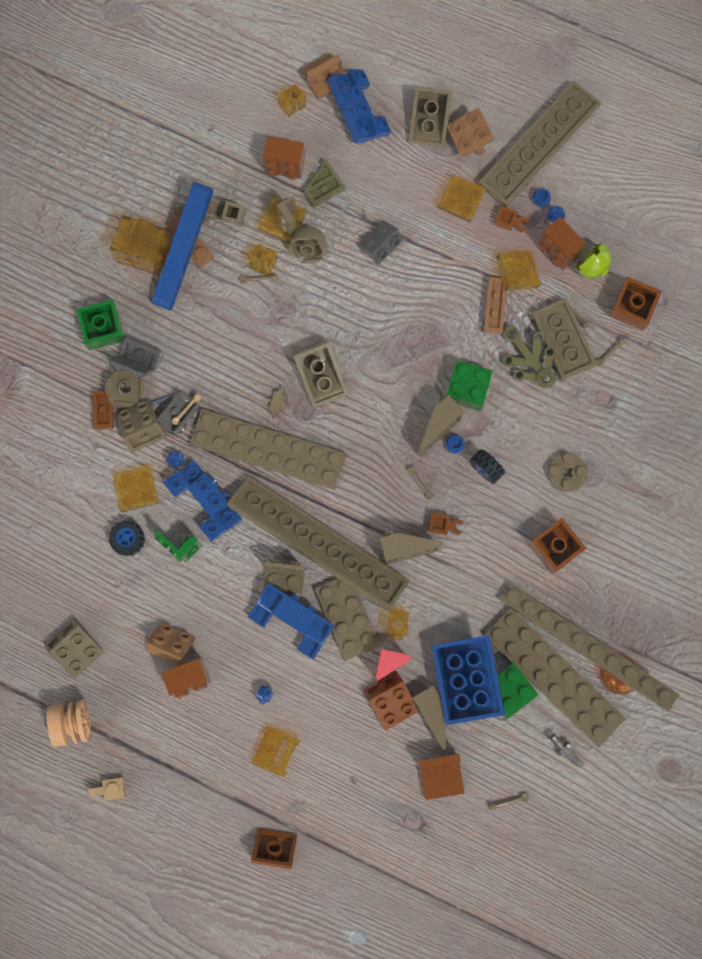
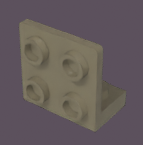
(139, 425)
(284, 576)
(73, 649)

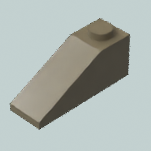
(431, 709)

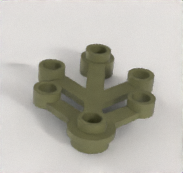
(532, 359)

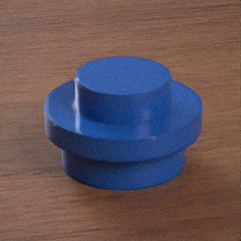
(541, 197)
(555, 212)
(455, 444)
(175, 459)
(264, 694)

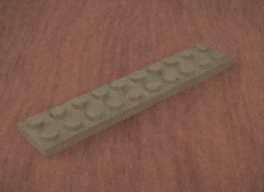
(318, 543)

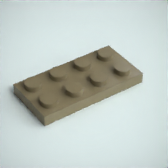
(566, 337)
(347, 613)

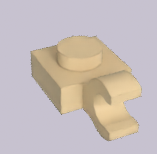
(111, 789)

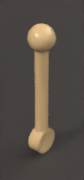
(176, 420)

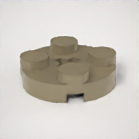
(115, 394)
(567, 483)

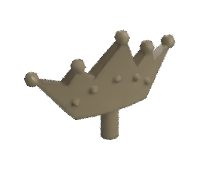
(277, 402)

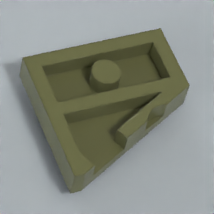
(324, 185)

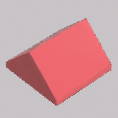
(389, 662)

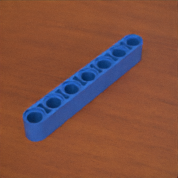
(182, 246)

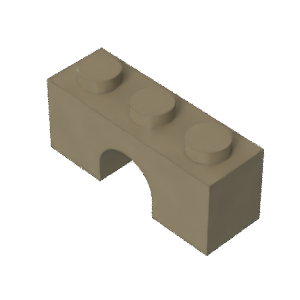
(227, 211)

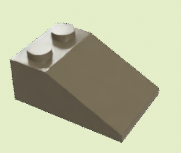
(430, 116)
(320, 373)
(443, 419)
(403, 547)

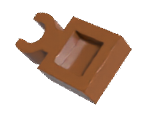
(508, 218)
(441, 524)

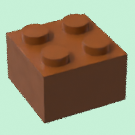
(284, 157)
(561, 243)
(635, 303)
(557, 546)
(186, 678)

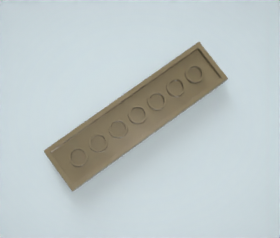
(539, 143)
(268, 449)
(555, 678)

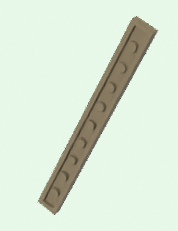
(589, 648)

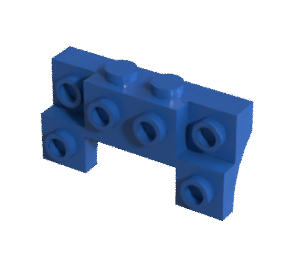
(355, 108)
(209, 497)
(295, 615)

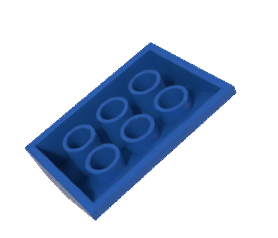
(468, 680)

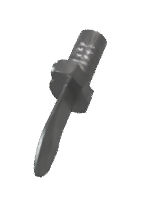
(564, 748)

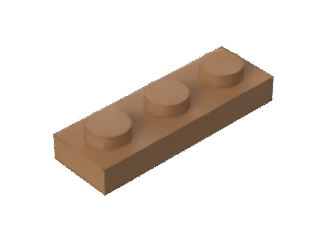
(201, 254)
(495, 306)

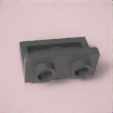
(381, 241)
(173, 409)

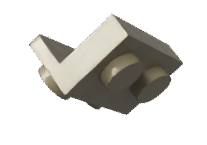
(286, 209)

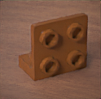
(391, 700)
(441, 776)

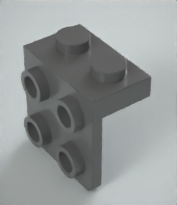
(136, 358)

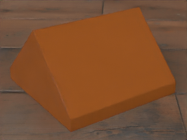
(274, 848)

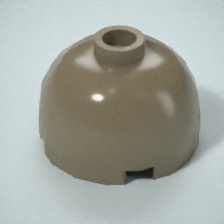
(308, 244)

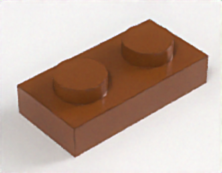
(102, 411)

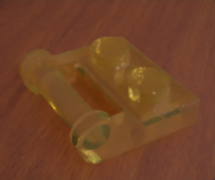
(269, 749)

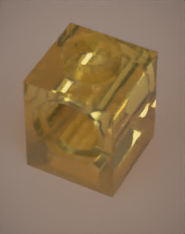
(292, 107)
(263, 266)
(394, 615)

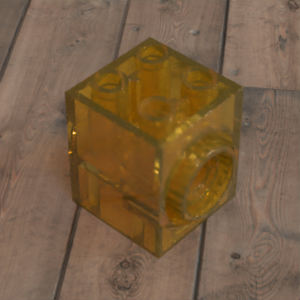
(140, 245)

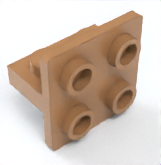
(320, 71)
(471, 133)
(170, 644)

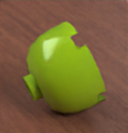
(595, 262)

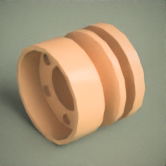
(73, 723)

